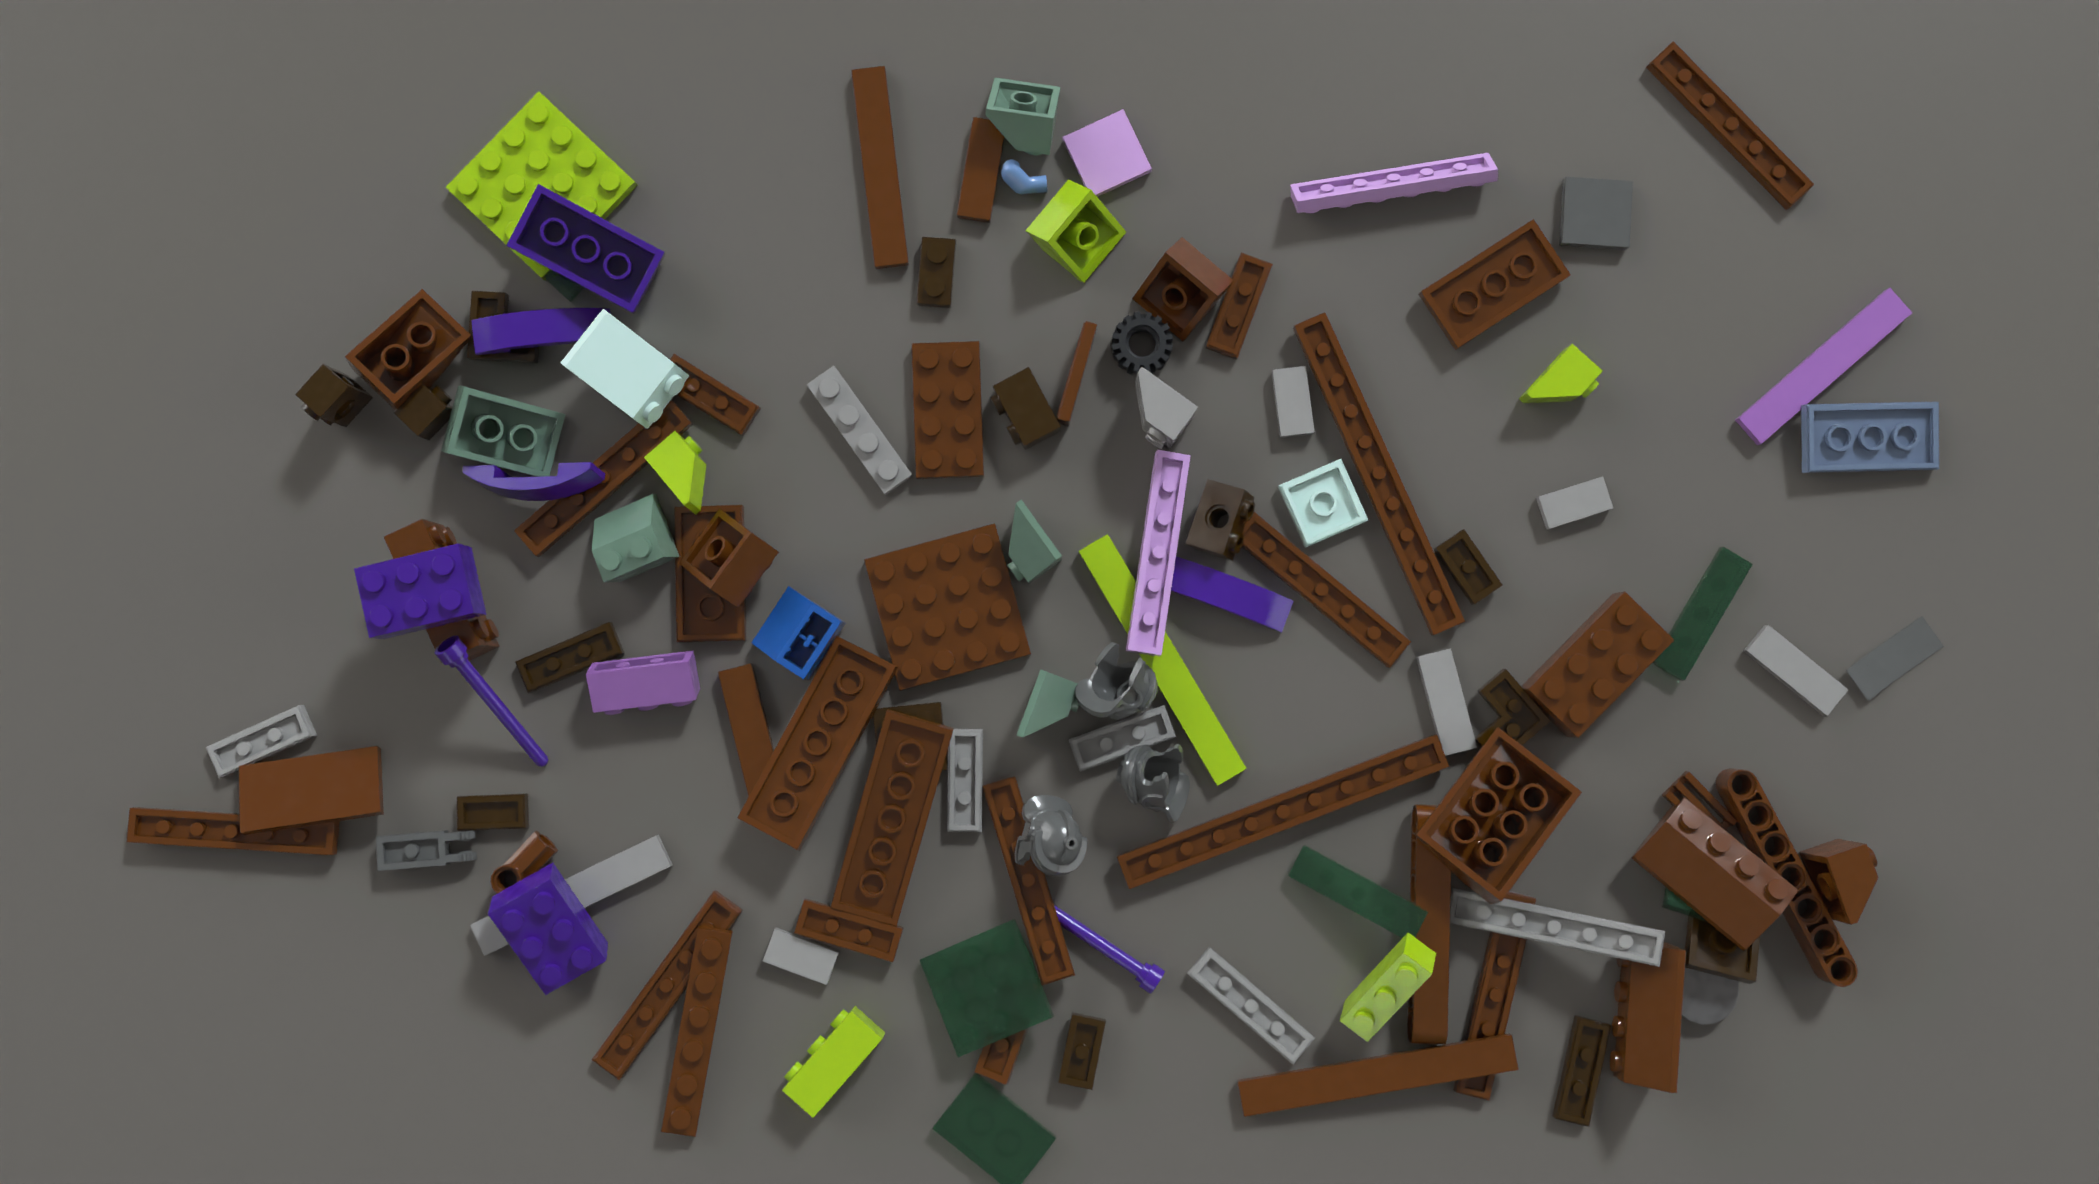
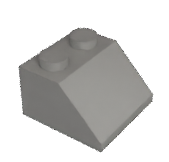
(1162, 410)

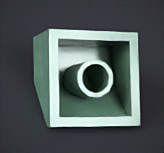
(632, 540)

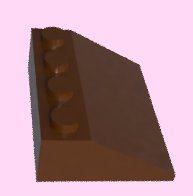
(1497, 816)

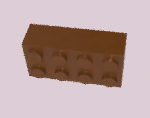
(421, 536)
(1597, 664)

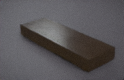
(569, 657)
(1581, 1070)

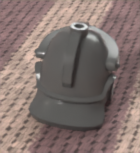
(1117, 688)
(1155, 779)
(1050, 836)

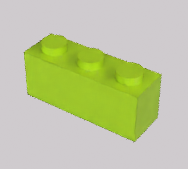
(1388, 987)
(832, 1060)

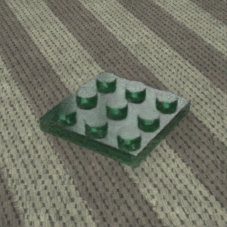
(986, 988)

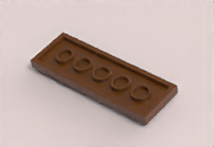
(817, 743)
(892, 817)

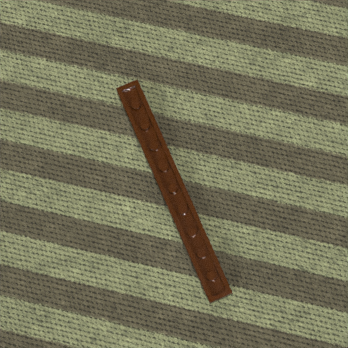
(1378, 474)
(1282, 811)

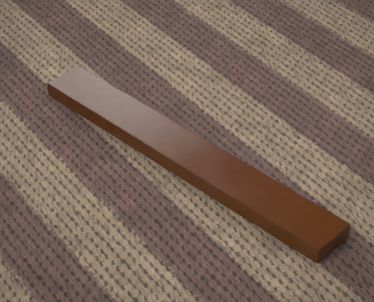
(1378, 1074)

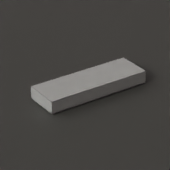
(1795, 670)
(1446, 701)
(1119, 737)
(261, 741)
(965, 780)

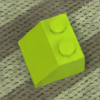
(1076, 230)

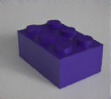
(420, 591)
(548, 928)

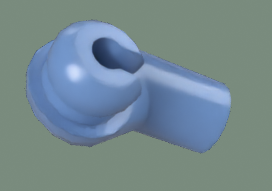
(1020, 181)

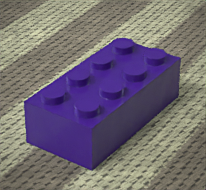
(586, 249)

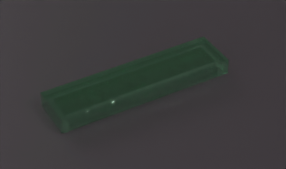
(1703, 612)
(1357, 893)

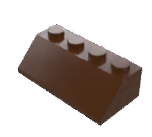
(1714, 874)
(1649, 1021)

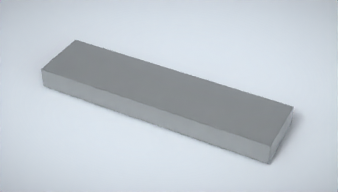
(1251, 1005)

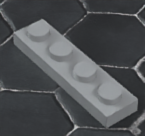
(859, 430)

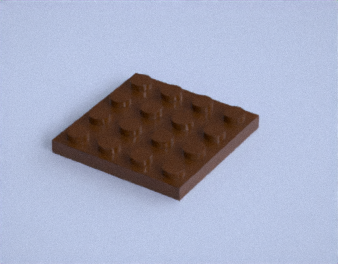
(947, 606)

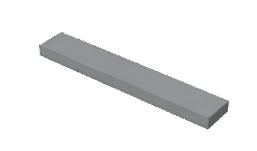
(594, 884)
(1558, 927)

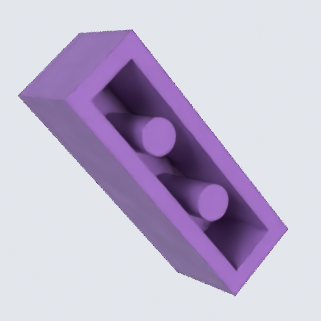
(643, 682)

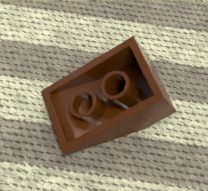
(408, 349)

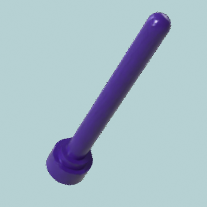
(453, 653)
(1145, 974)

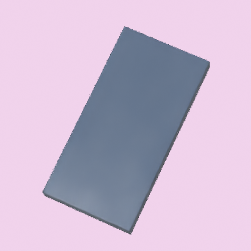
(1870, 437)

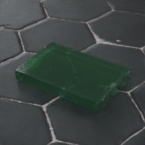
(994, 1131)

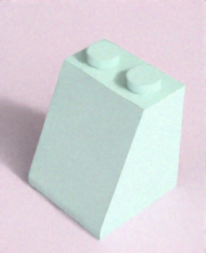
(625, 369)

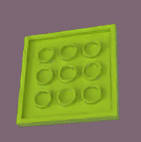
(534, 150)

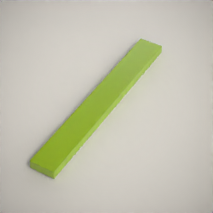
(1170, 670)

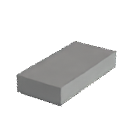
(1292, 401)
(1574, 503)
(801, 956)

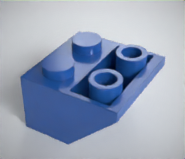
(798, 633)

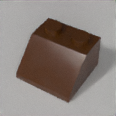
(1182, 288)
(728, 558)
(1842, 876)

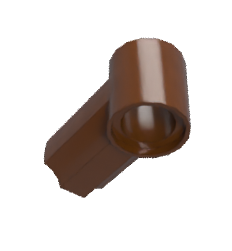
(525, 861)

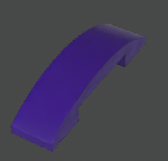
(531, 329)
(570, 480)
(1230, 594)

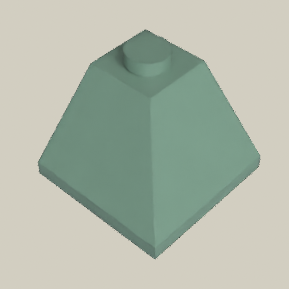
(1024, 113)
(1030, 547)
(1048, 703)

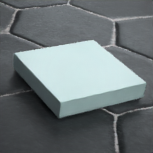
(1323, 503)

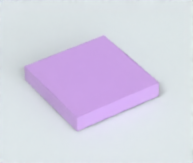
(1107, 153)

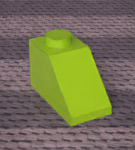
(1564, 379)
(680, 468)

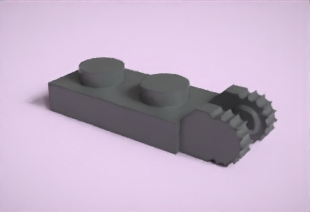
(421, 849)

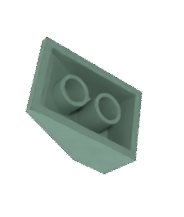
(503, 432)

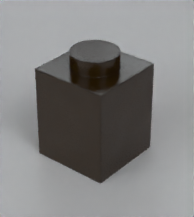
(425, 411)

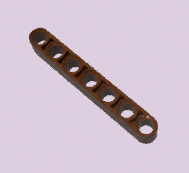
(1782, 857)
(1431, 891)

